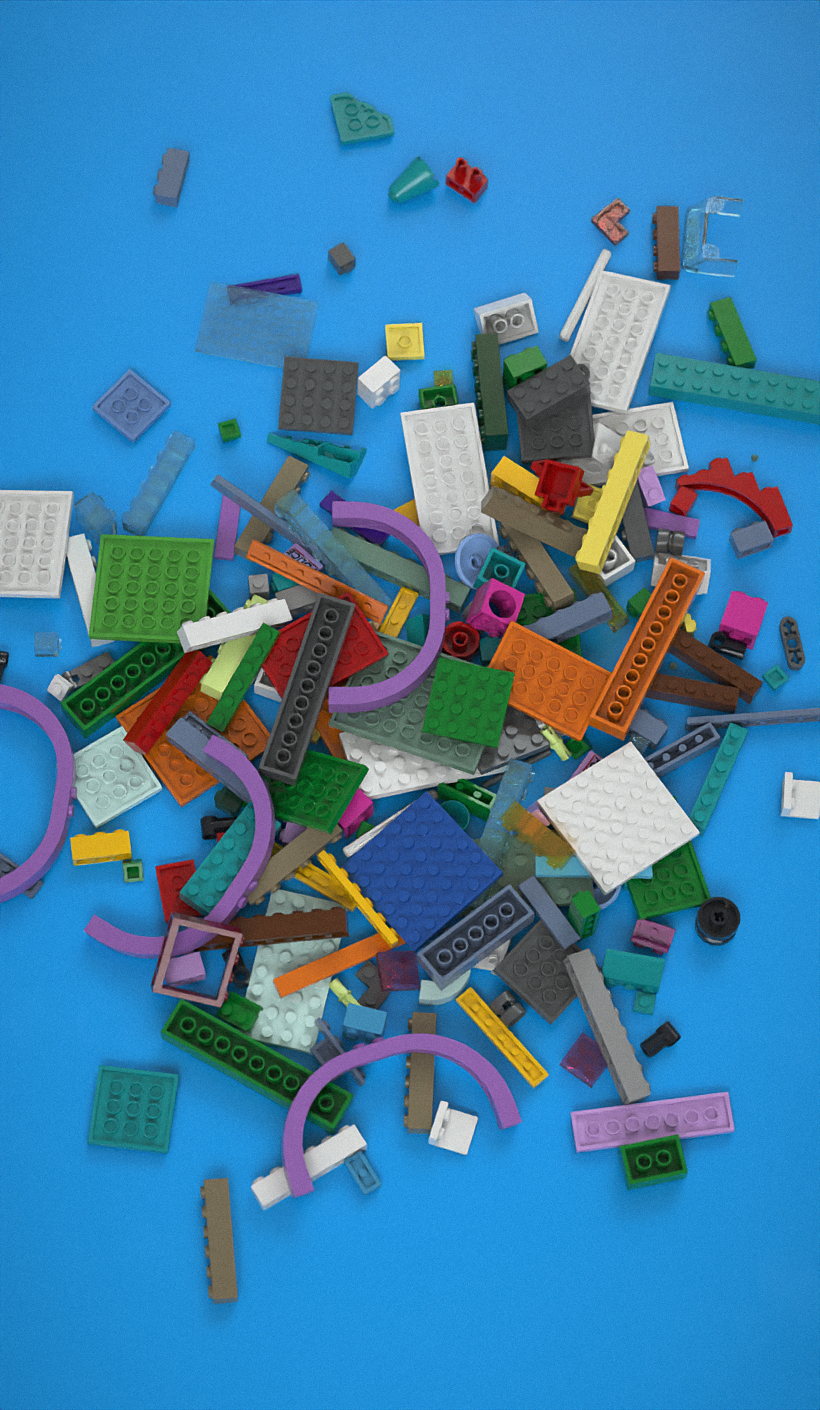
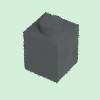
(341, 259)

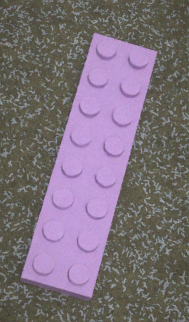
(652, 1120)

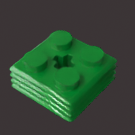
(442, 395)

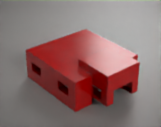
(558, 485)

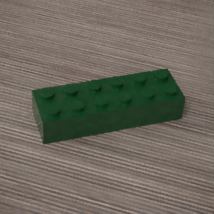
(489, 392)

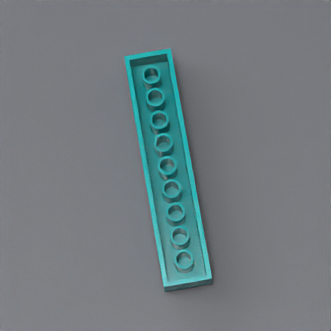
(735, 388)

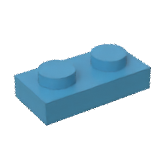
(362, 1173)

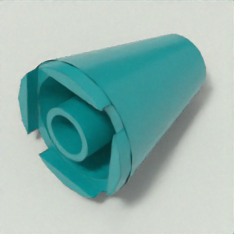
(413, 182)

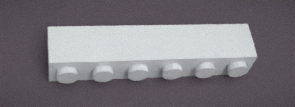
(83, 576)
(233, 625)
(318, 1161)

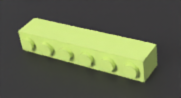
(228, 660)

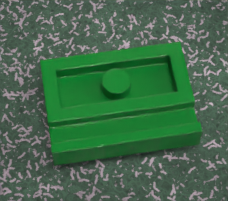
(239, 1012)

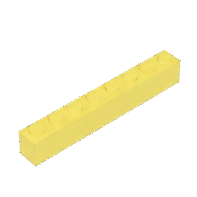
(613, 502)

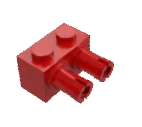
(467, 180)

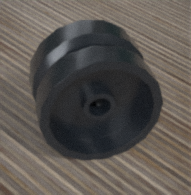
(716, 910)

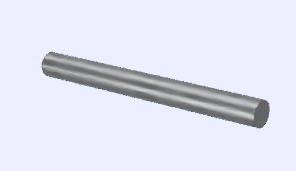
(532, 760)

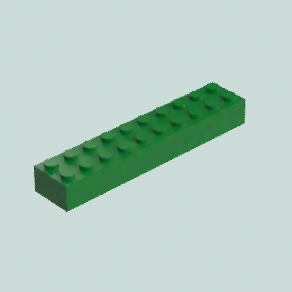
(126, 680)
(252, 1063)

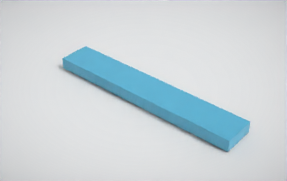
(574, 869)

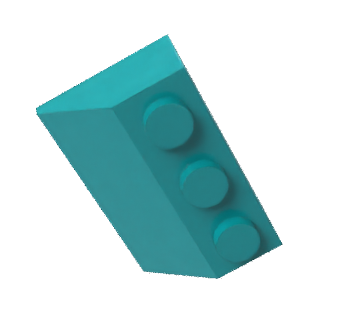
(632, 971)

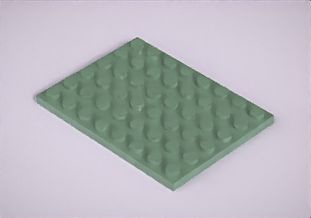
(402, 722)

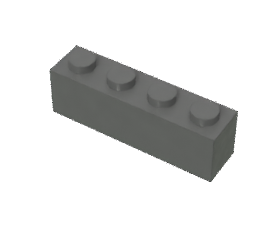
(636, 530)

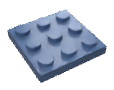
(131, 406)

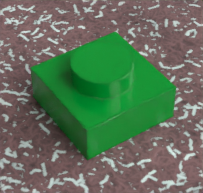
(229, 430)

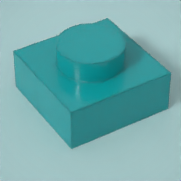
(775, 678)
(644, 1003)

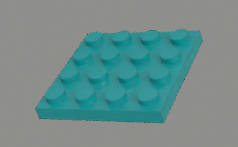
(133, 1109)

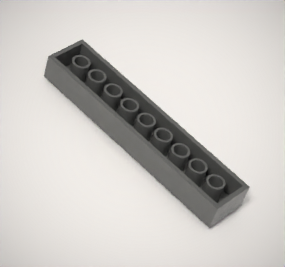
(307, 689)

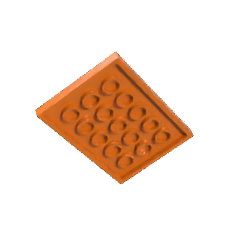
(549, 680)

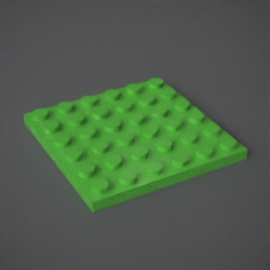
(149, 587)

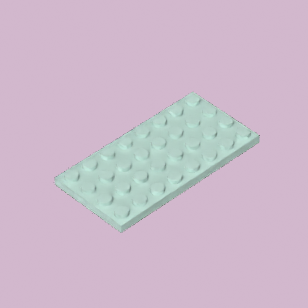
(290, 1019)

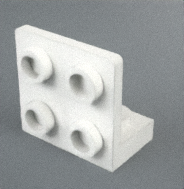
(800, 798)
(452, 1129)

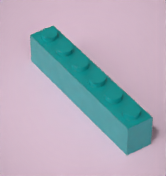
(717, 777)

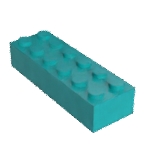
(222, 864)

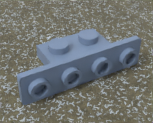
(331, 1048)

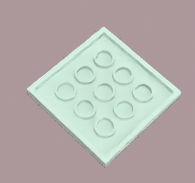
(112, 778)

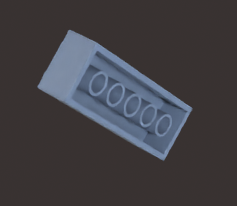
(475, 937)

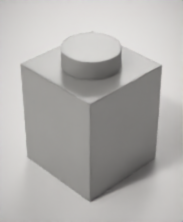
(258, 585)

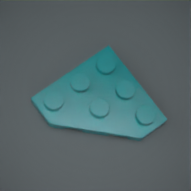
(358, 120)

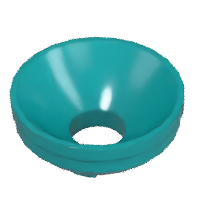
(458, 810)

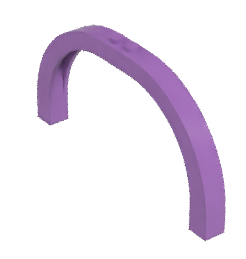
(393, 689)
(65, 791)
(240, 888)
(459, 1053)

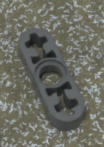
(794, 636)

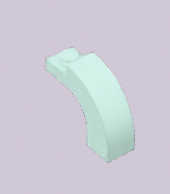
(432, 995)

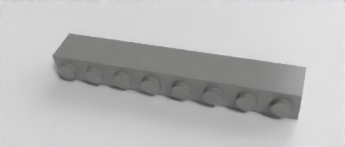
(607, 1027)

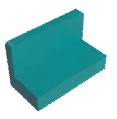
(418, 629)

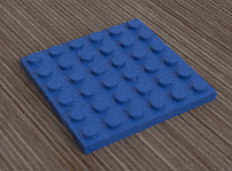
(421, 871)

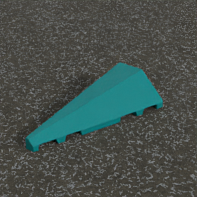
(330, 456)

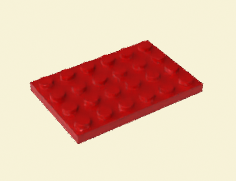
(359, 651)

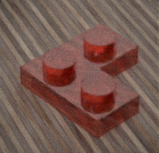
(608, 221)

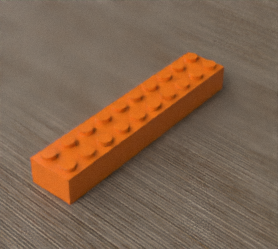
(646, 649)

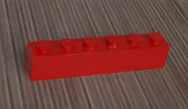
(167, 701)

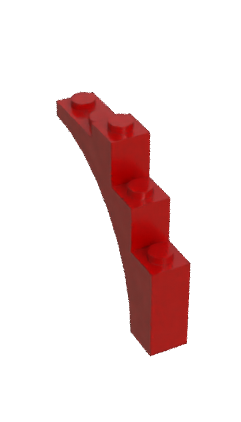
(743, 487)

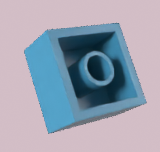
(363, 1023)

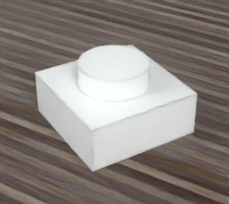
(59, 687)

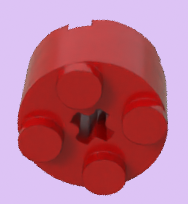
(466, 636)

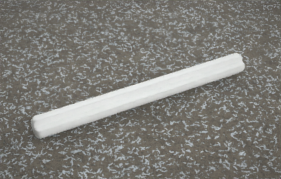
(584, 296)
(364, 839)

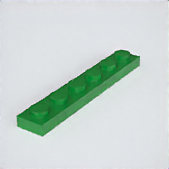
(243, 677)

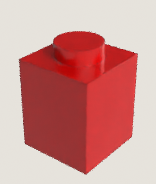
(683, 501)

